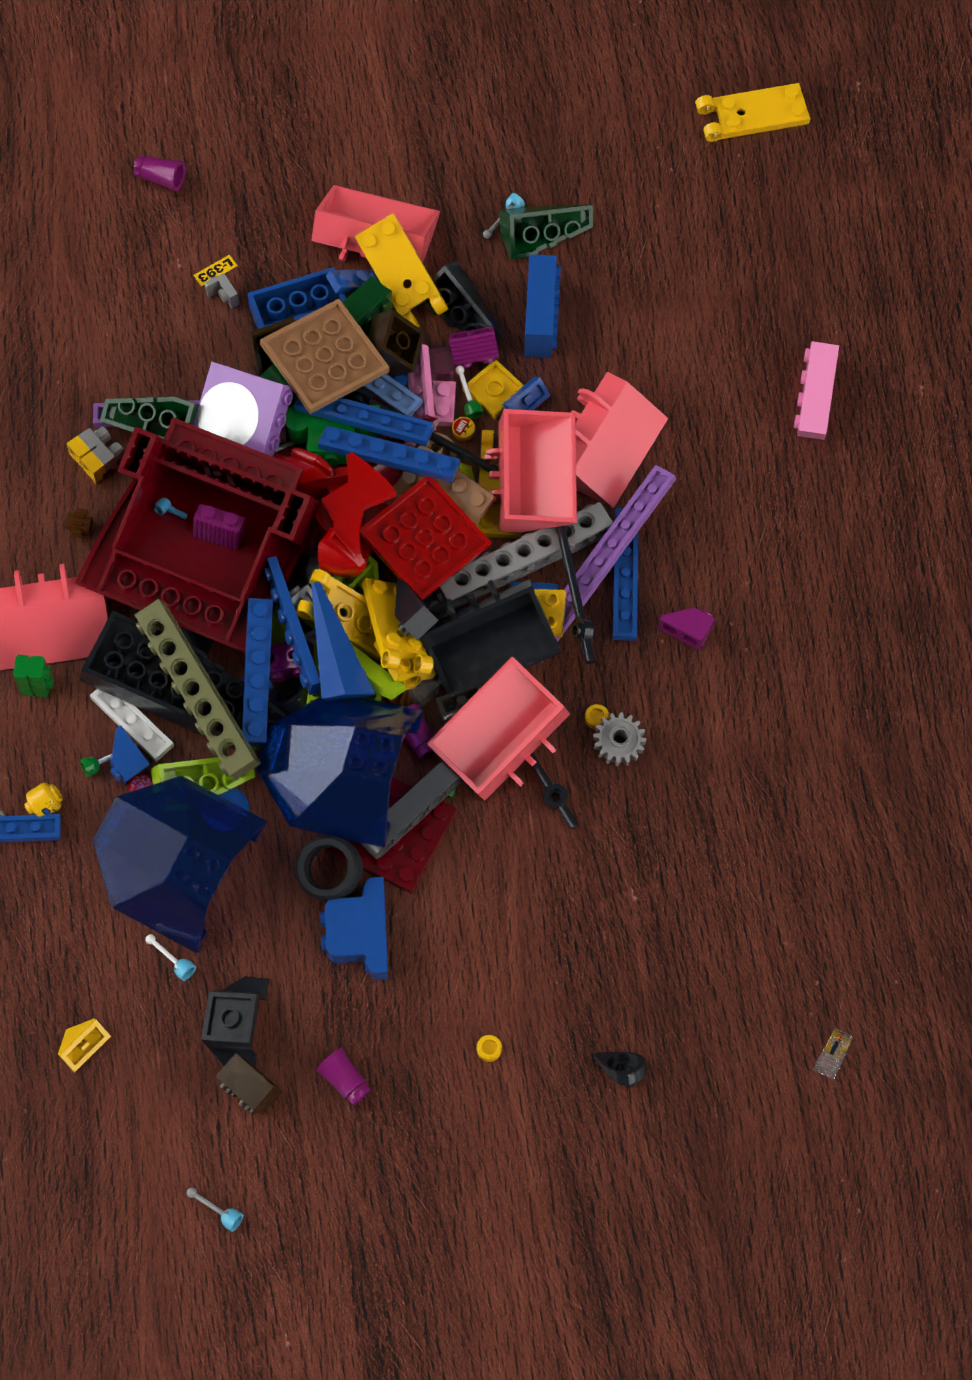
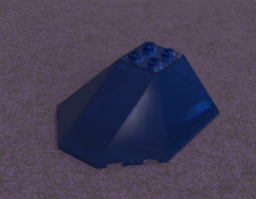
(336, 765)
(168, 853)

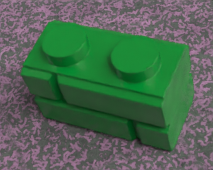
(33, 676)

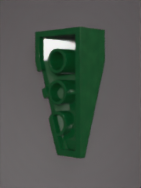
(537, 228)
(147, 413)

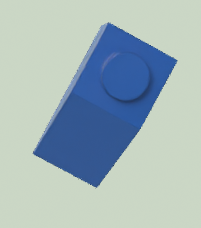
(126, 757)

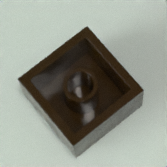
(396, 341)
(249, 1084)

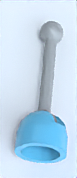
(513, 201)
(230, 1218)

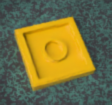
(493, 388)

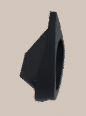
(290, 696)
(622, 1067)

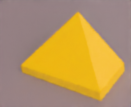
(81, 1043)

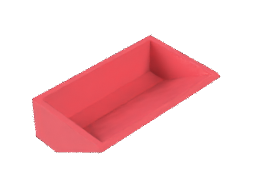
(350, 212)
(612, 437)
(535, 470)
(49, 619)
(499, 729)

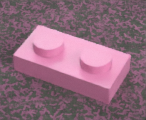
(444, 401)

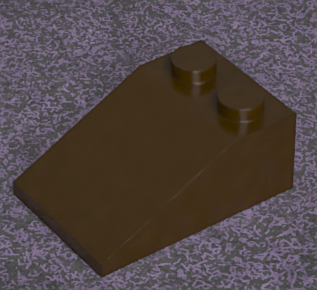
(257, 354)

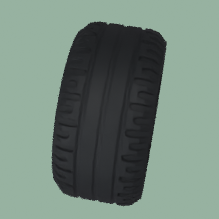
(305, 859)

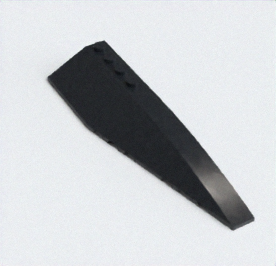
(130, 671)

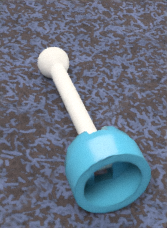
(183, 968)

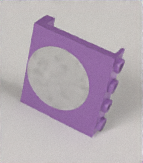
(243, 407)

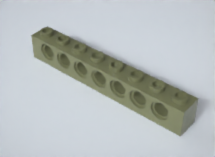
(244, 757)

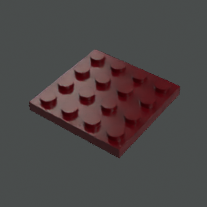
(410, 856)

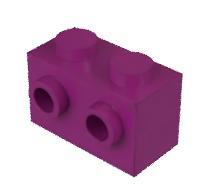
(282, 662)

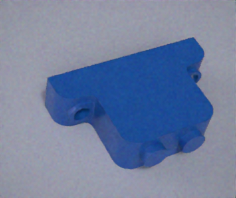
(358, 929)

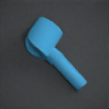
(164, 505)

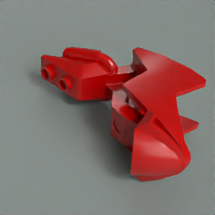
(351, 500)

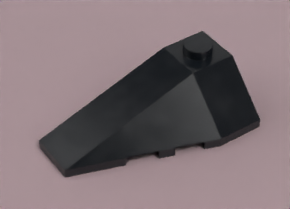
(463, 300)

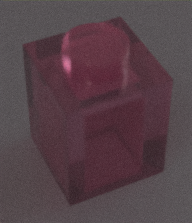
(441, 364)

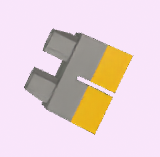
(93, 455)

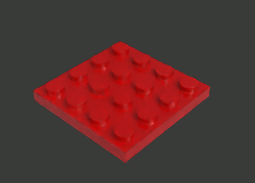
(424, 537)

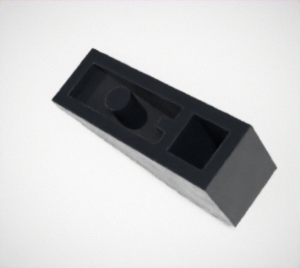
(412, 612)

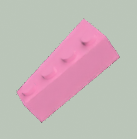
(817, 390)

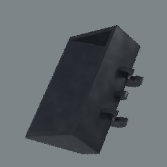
(484, 636)

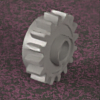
(616, 751)

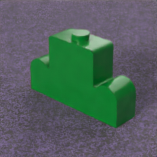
(309, 429)

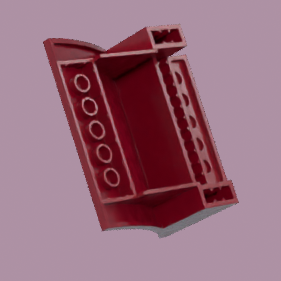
(157, 557)

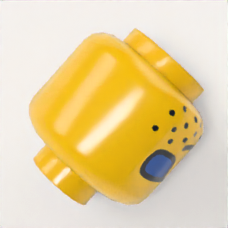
(43, 800)

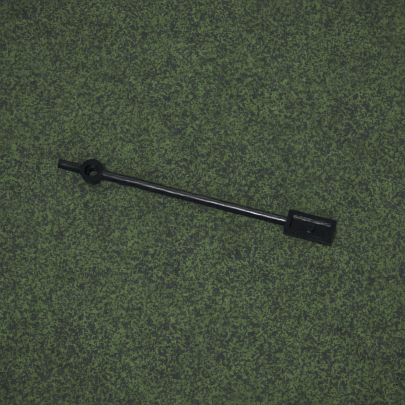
(365, 396)
(440, 609)
(583, 628)

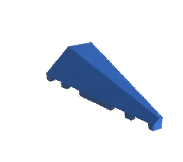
(338, 665)

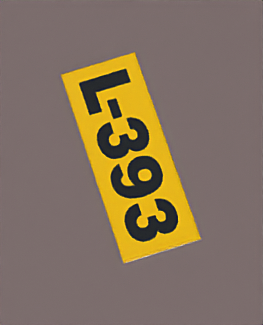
(216, 269)

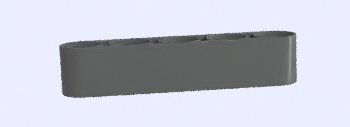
(416, 805)

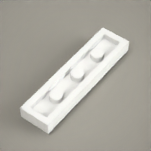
(134, 723)

